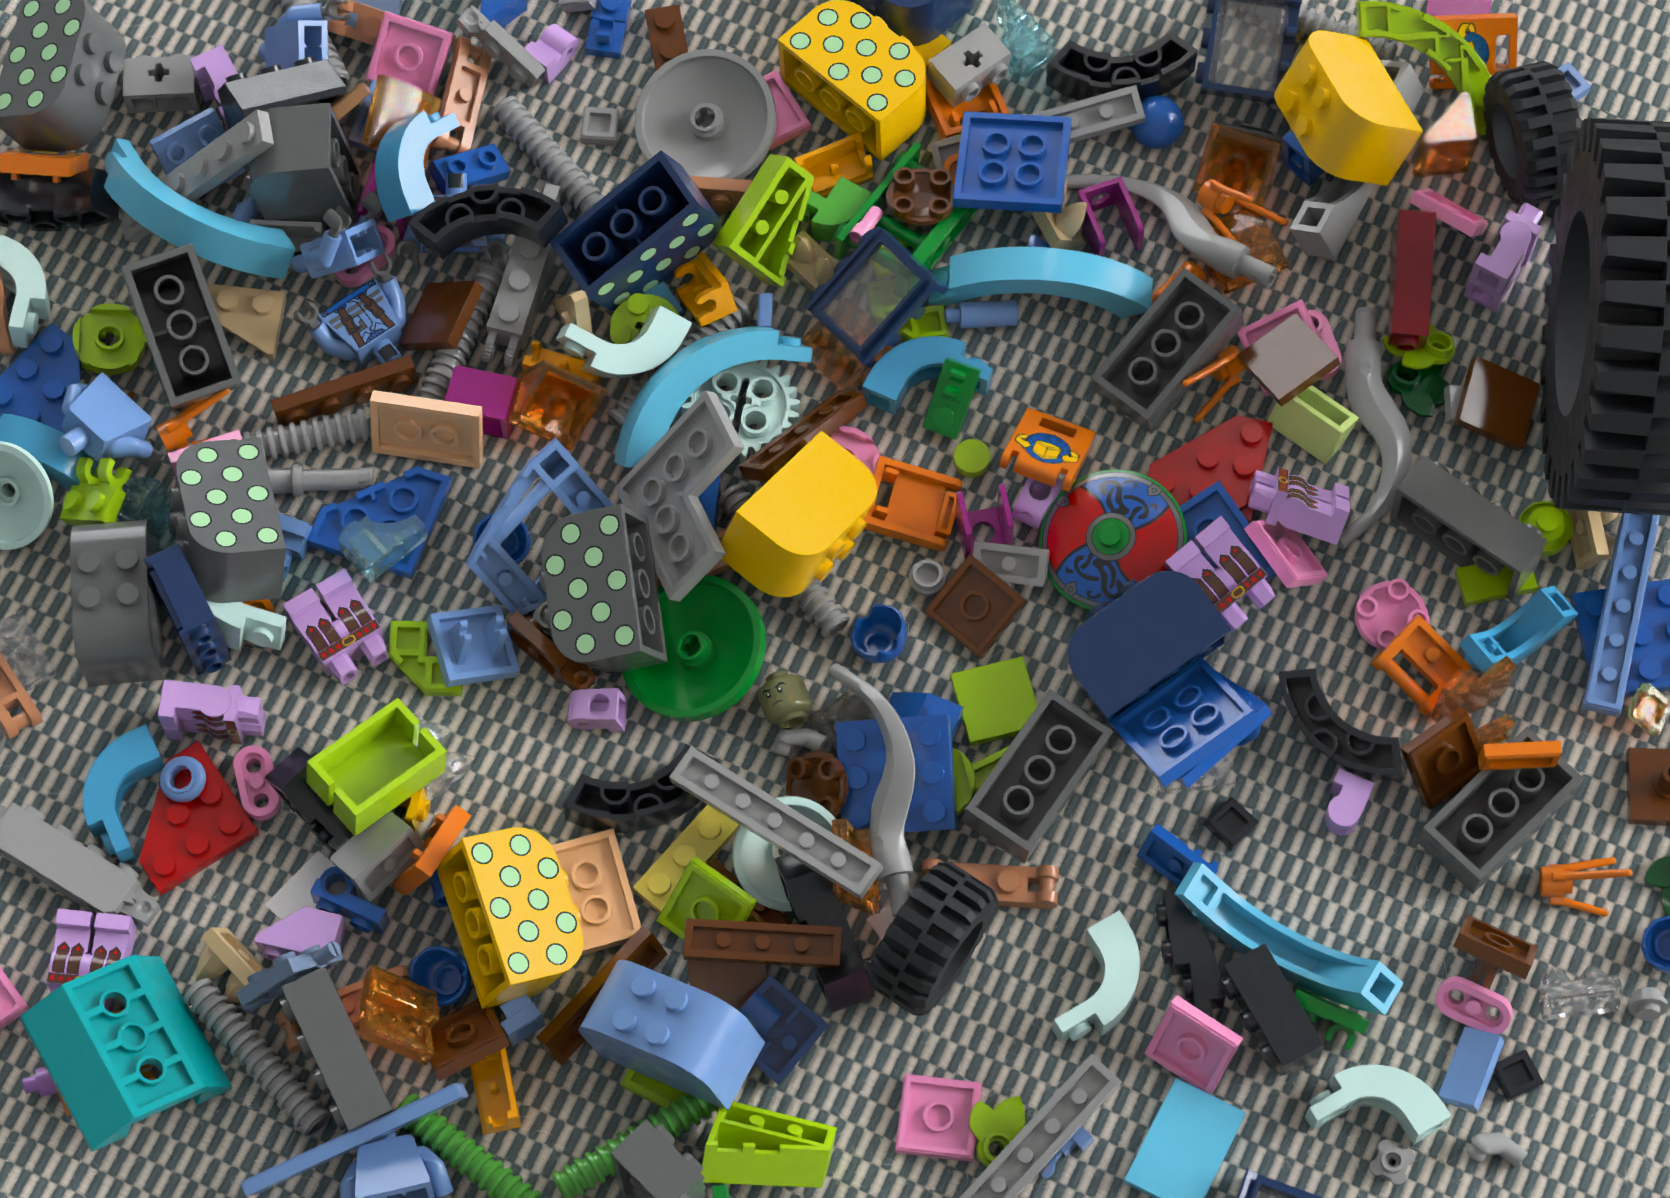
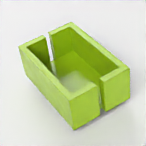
(376, 766)

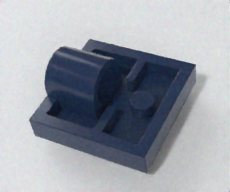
(784, 1025)

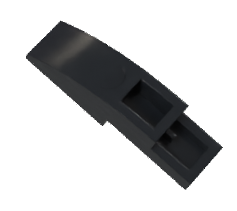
(1189, 954)

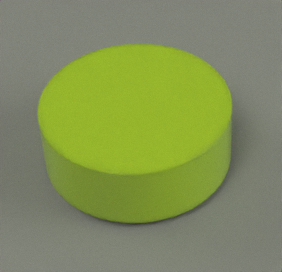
(972, 458)

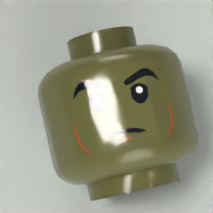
(785, 700)

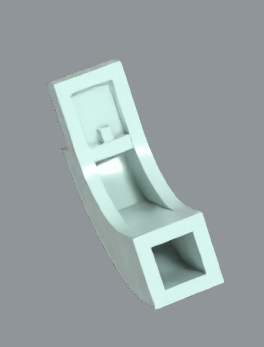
(26, 279)
(653, 345)
(248, 623)
(1119, 960)
(1386, 1088)

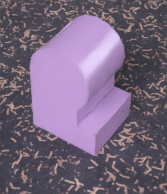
(553, 50)
(1035, 502)
(597, 709)
(1347, 807)

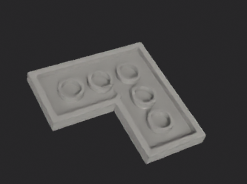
(668, 487)

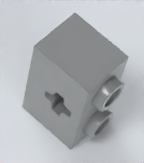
(969, 65)
(160, 84)

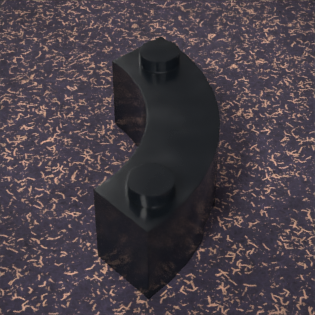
(1153, 69)
(51, 204)
(486, 212)
(1333, 737)
(291, 784)
(627, 806)
(816, 905)

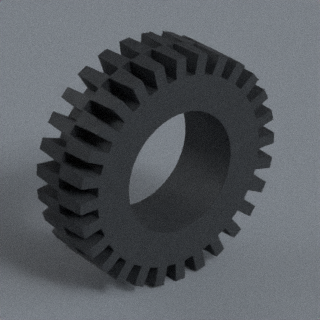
(1610, 323)

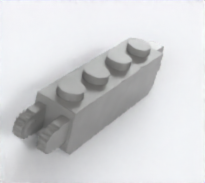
(520, 294)
(72, 868)

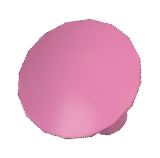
(1386, 610)

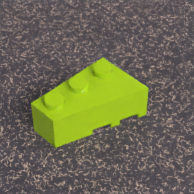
(766, 220)
(767, 1149)

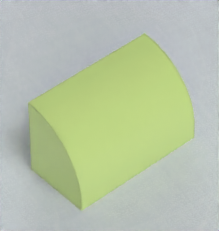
(1314, 423)

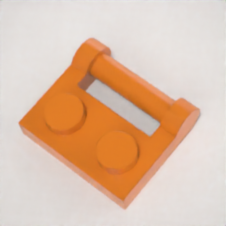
(1428, 654)

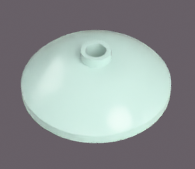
(29, 509)
(755, 860)

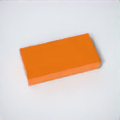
(1519, 755)

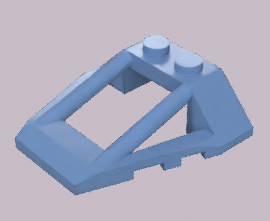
(488, 558)

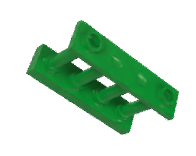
(925, 248)

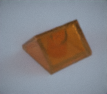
(1449, 142)
(1238, 162)
(554, 403)

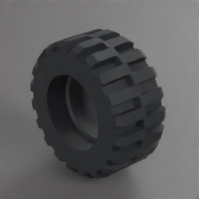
(1530, 129)
(932, 938)

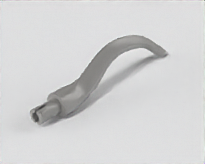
(1191, 229)
(1378, 416)
(893, 792)

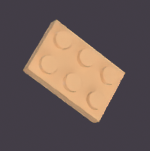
(426, 429)
(599, 890)

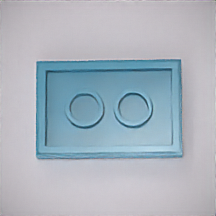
(1184, 1144)

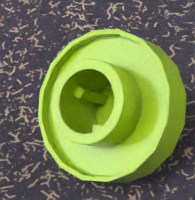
(1553, 524)

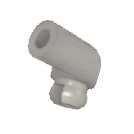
(801, 737)
(1496, 1143)

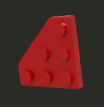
(1222, 454)
(193, 833)

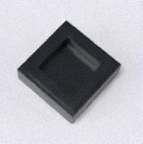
(1231, 823)
(1517, 1076)

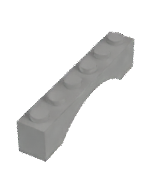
(1330, 215)

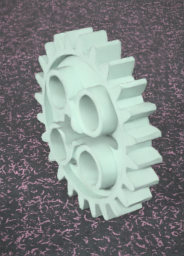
(771, 413)

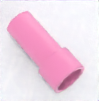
(867, 223)

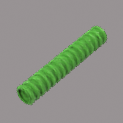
(468, 1157)
(599, 1164)

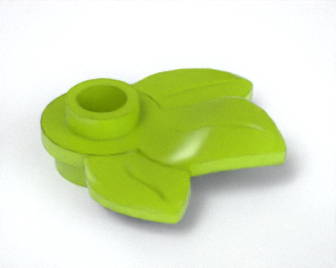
(1437, 350)
(996, 1125)

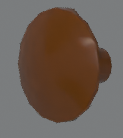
(921, 195)
(818, 778)

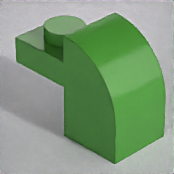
(838, 207)

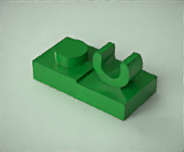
(951, 398)
(1346, 1019)

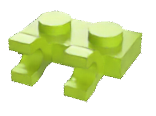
(97, 495)

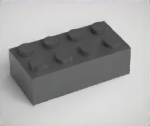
(1167, 345)
(1465, 524)
(1037, 776)
(1496, 817)
(336, 1048)
(653, 1168)

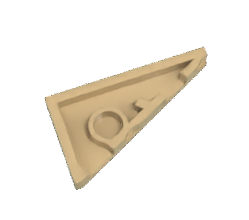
(574, 309)
(250, 315)

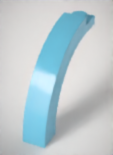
(182, 222)
(1048, 272)
(687, 370)
(1308, 964)

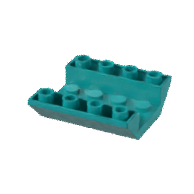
(99, 1053)

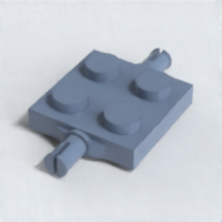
(267, 983)

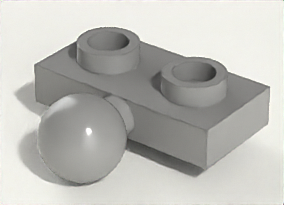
(1014, 563)

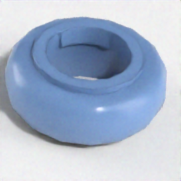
(195, 786)

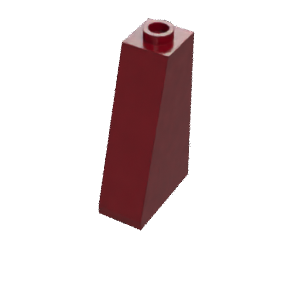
(1411, 279)

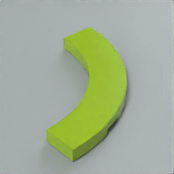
(1432, 39)

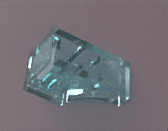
(1025, 39)
(146, 500)
(378, 546)

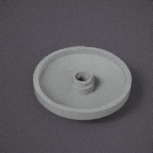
(707, 114)

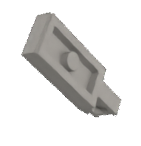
(501, 46)

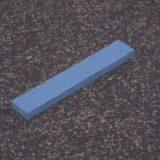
(1620, 614)
(354, 1139)

